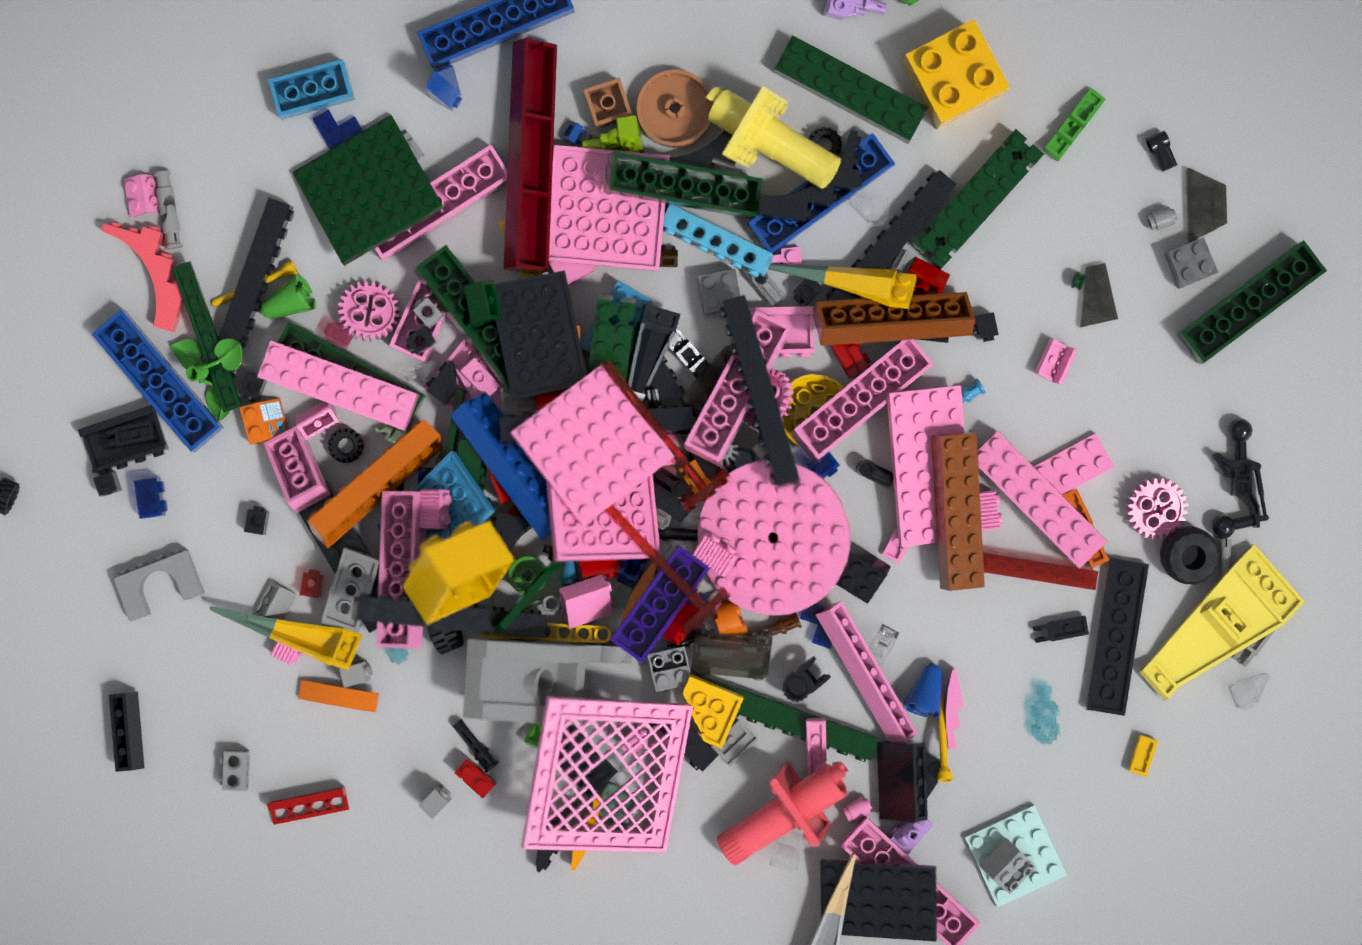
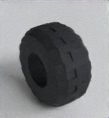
(1204, 564)

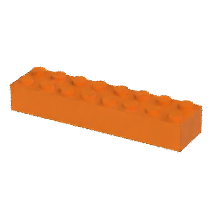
(382, 475)

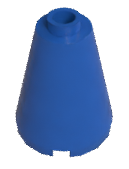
(926, 693)

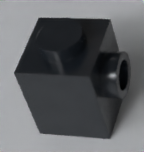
(985, 327)

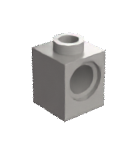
(436, 315)

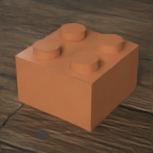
(607, 103)

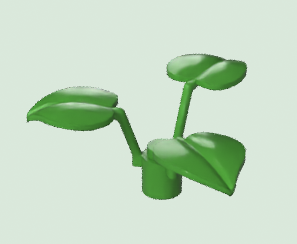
(189, 354)

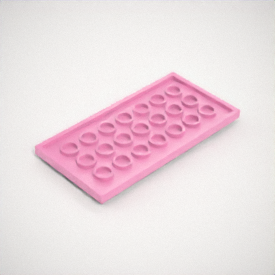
(912, 421)

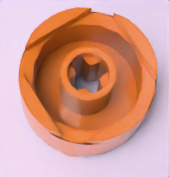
(728, 619)

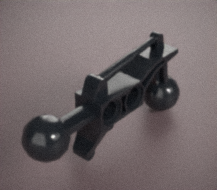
(1223, 525)

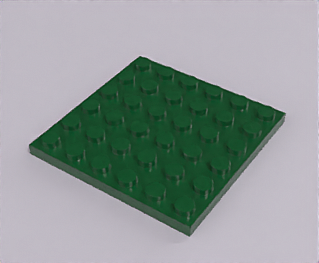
(367, 190)

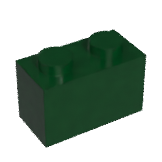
(482, 302)

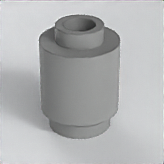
(1162, 218)

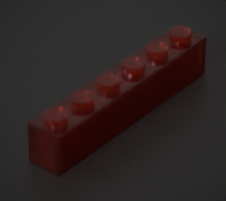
(1040, 571)

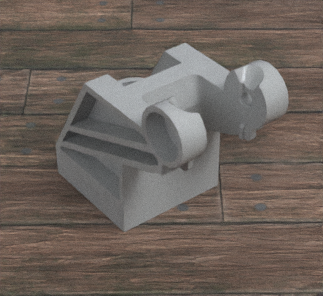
(516, 676)

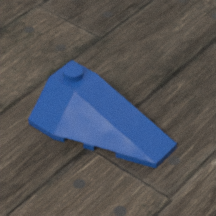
(444, 87)

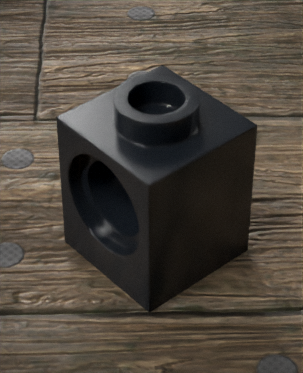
(815, 287)
(422, 332)
(249, 378)
(107, 484)
(250, 527)

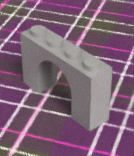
(131, 584)

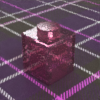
(337, 335)

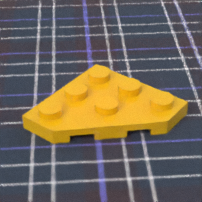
(712, 708)

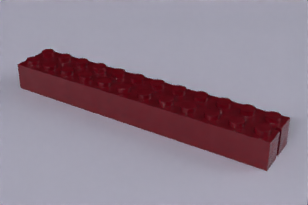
(530, 156)

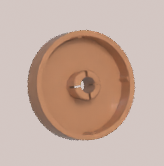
(669, 89)

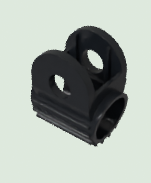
(803, 674)

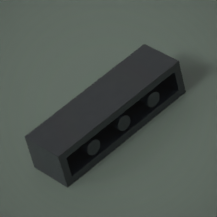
(126, 731)
(696, 749)

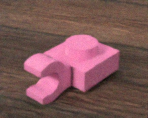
(788, 256)

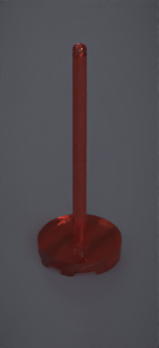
(702, 488)
(703, 608)

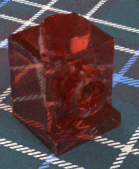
(316, 590)

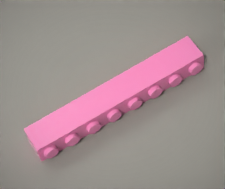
(866, 673)

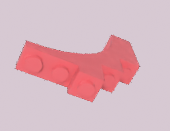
(147, 246)

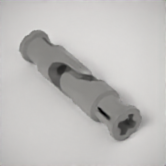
(169, 219)

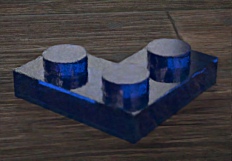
(335, 134)
(820, 636)

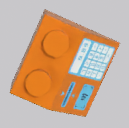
(263, 420)

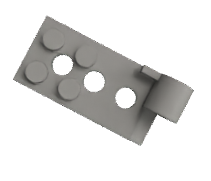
(333, 613)

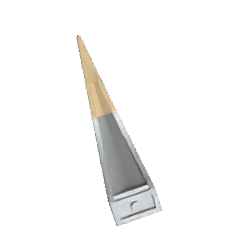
(830, 926)

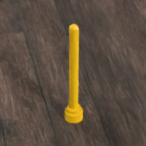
(287, 270)
(945, 773)

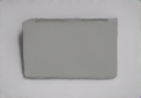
(274, 602)

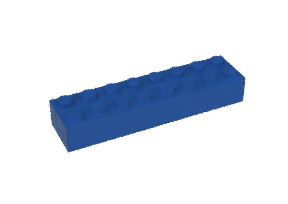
(487, 27)
(776, 233)
(157, 380)
(508, 463)

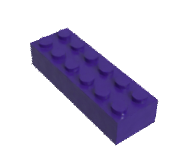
(658, 606)

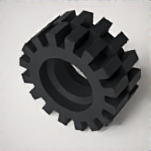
(829, 134)
(334, 445)
(8, 494)

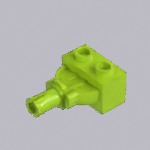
(624, 138)

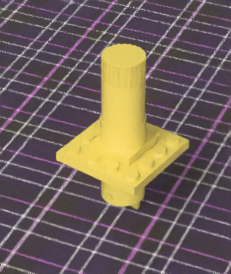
(759, 130)

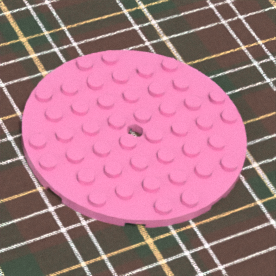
(809, 547)

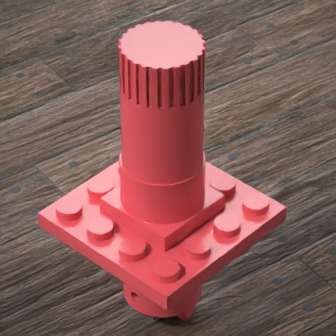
(797, 806)

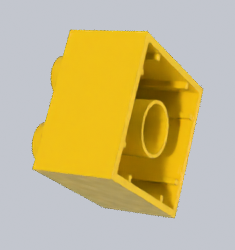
(955, 74)
(457, 570)

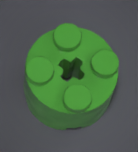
(520, 567)

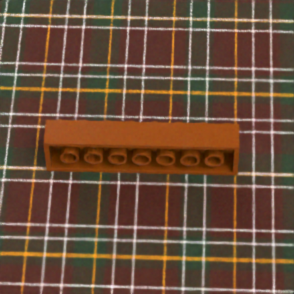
(871, 321)
(958, 511)

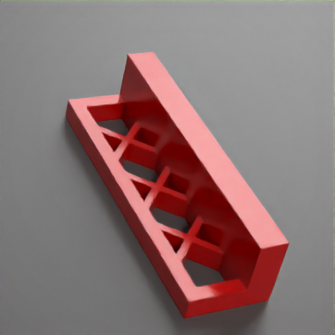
(304, 800)

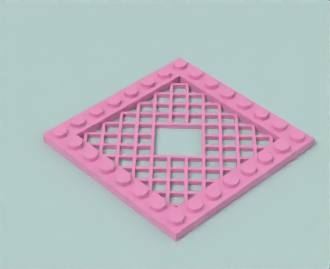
(650, 839)

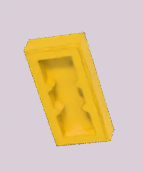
(1142, 755)

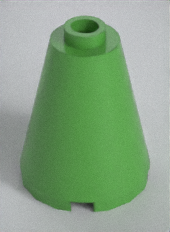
(289, 299)

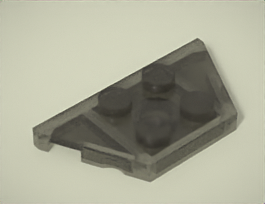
(1204, 204)

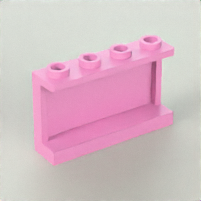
(802, 330)

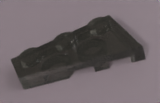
(1098, 299)

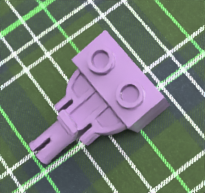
(846, 8)
(909, 833)

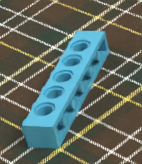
(675, 216)

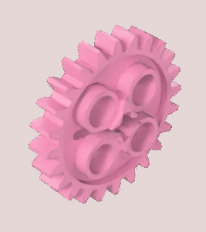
(386, 314)
(781, 391)
(1151, 492)

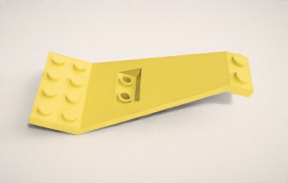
(1252, 599)

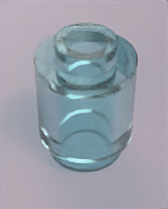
(397, 654)

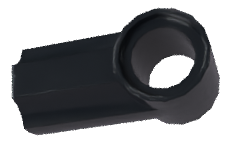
(1160, 146)
(877, 474)
(669, 481)

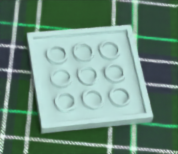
(1029, 835)

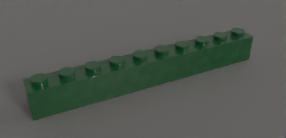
(793, 722)

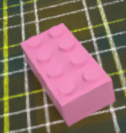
(411, 323)
(296, 469)

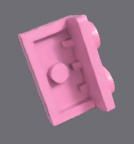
(141, 195)
(1055, 361)

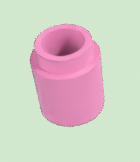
(857, 809)

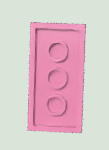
(1076, 464)

